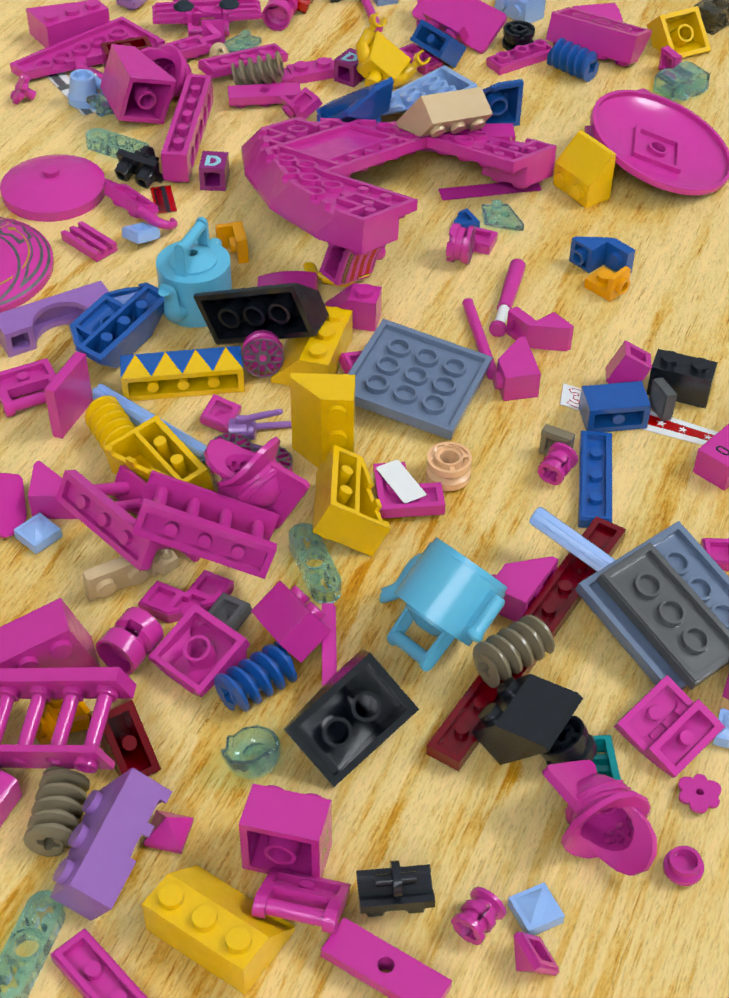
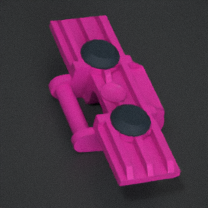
(191, 11)

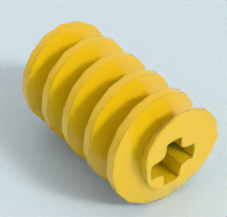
(107, 420)

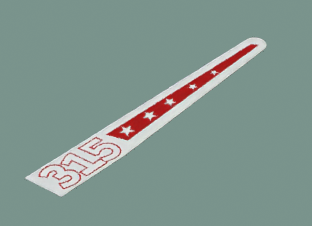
(673, 428)

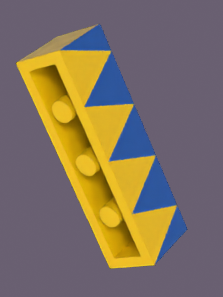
(182, 373)

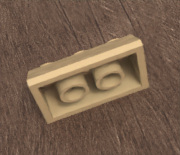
(446, 113)

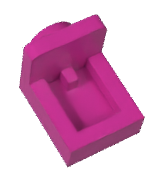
(301, 105)

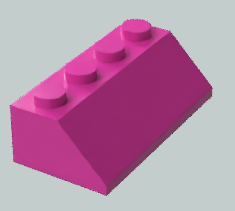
(599, 34)

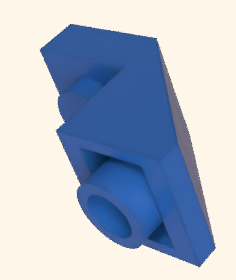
(594, 252)

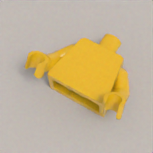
(382, 59)

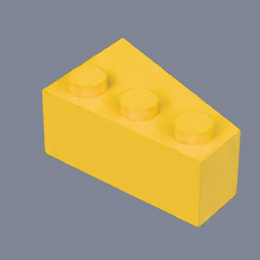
(156, 449)
(345, 503)

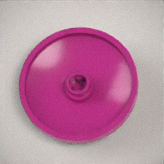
(53, 187)

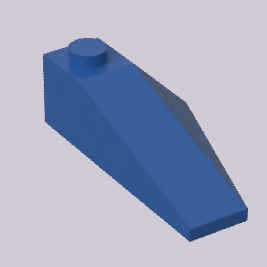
(505, 101)

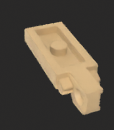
(119, 573)

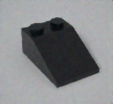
(350, 717)

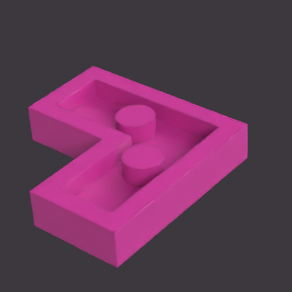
(393, 506)

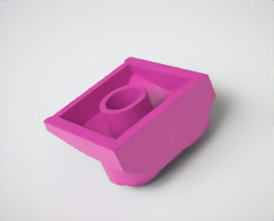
(199, 650)

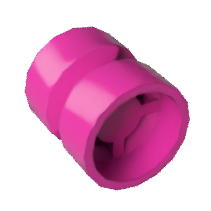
(279, 13)
(130, 640)

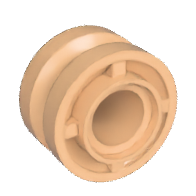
(449, 464)

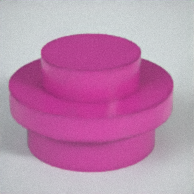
(683, 866)

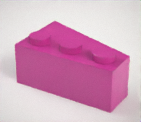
(62, 21)
(47, 640)

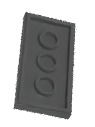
(668, 614)

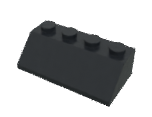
(283, 309)

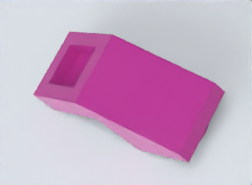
(546, 333)

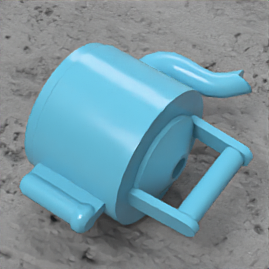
(190, 268)
(445, 598)

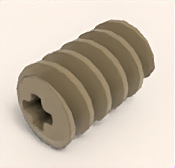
(259, 72)
(512, 649)
(56, 810)

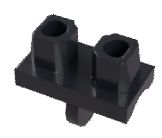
(141, 163)
(395, 889)

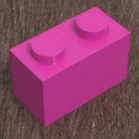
(292, 619)

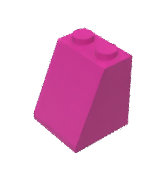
(136, 86)

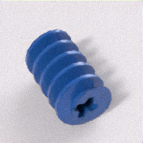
(573, 59)
(255, 676)

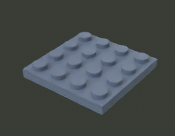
(417, 378)
(692, 565)

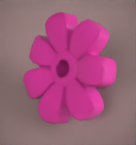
(22, 90)

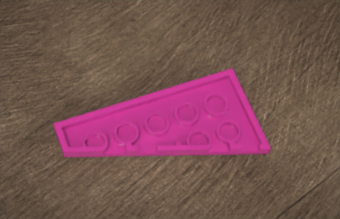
(81, 48)

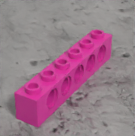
(187, 128)

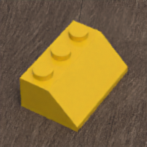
(321, 352)
(322, 414)
(214, 926)

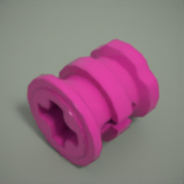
(556, 464)
(478, 916)

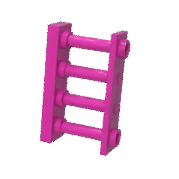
(109, 517)
(206, 524)
(72, 686)

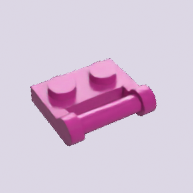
(22, 381)
(301, 899)

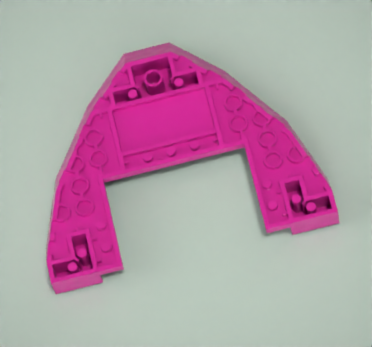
(306, 169)

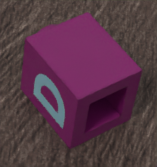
(346, 69)
(214, 171)

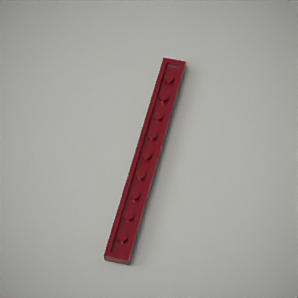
(553, 606)

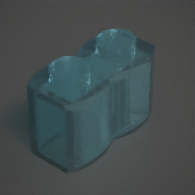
(681, 81)

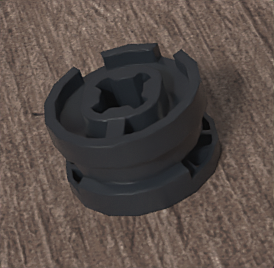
(517, 34)
(572, 744)

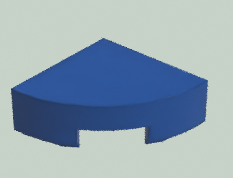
(467, 219)

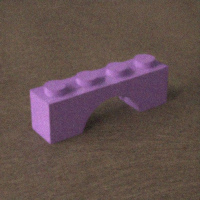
(25, 324)

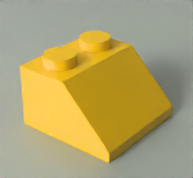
(681, 32)
(585, 170)

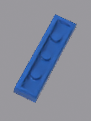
(595, 477)

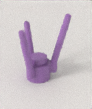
(248, 427)

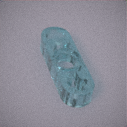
(109, 142)
(310, 574)
(27, 929)

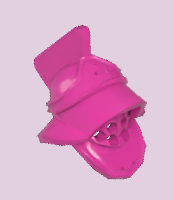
(171, 61)
(258, 479)
(604, 817)

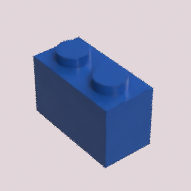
(438, 43)
(614, 407)

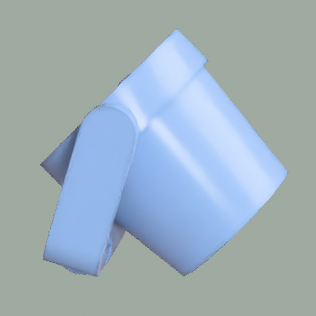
(82, 85)

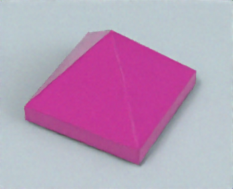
(169, 831)
(533, 955)

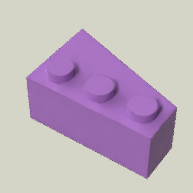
(104, 843)

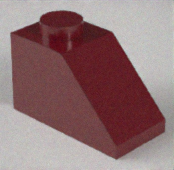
(127, 740)

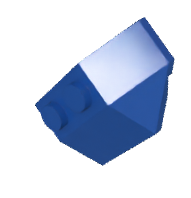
(361, 104)
(117, 323)

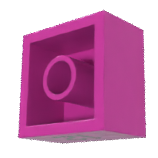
(285, 831)

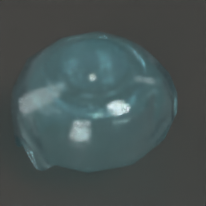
(252, 752)

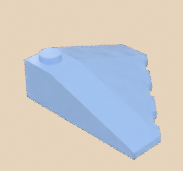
(435, 82)

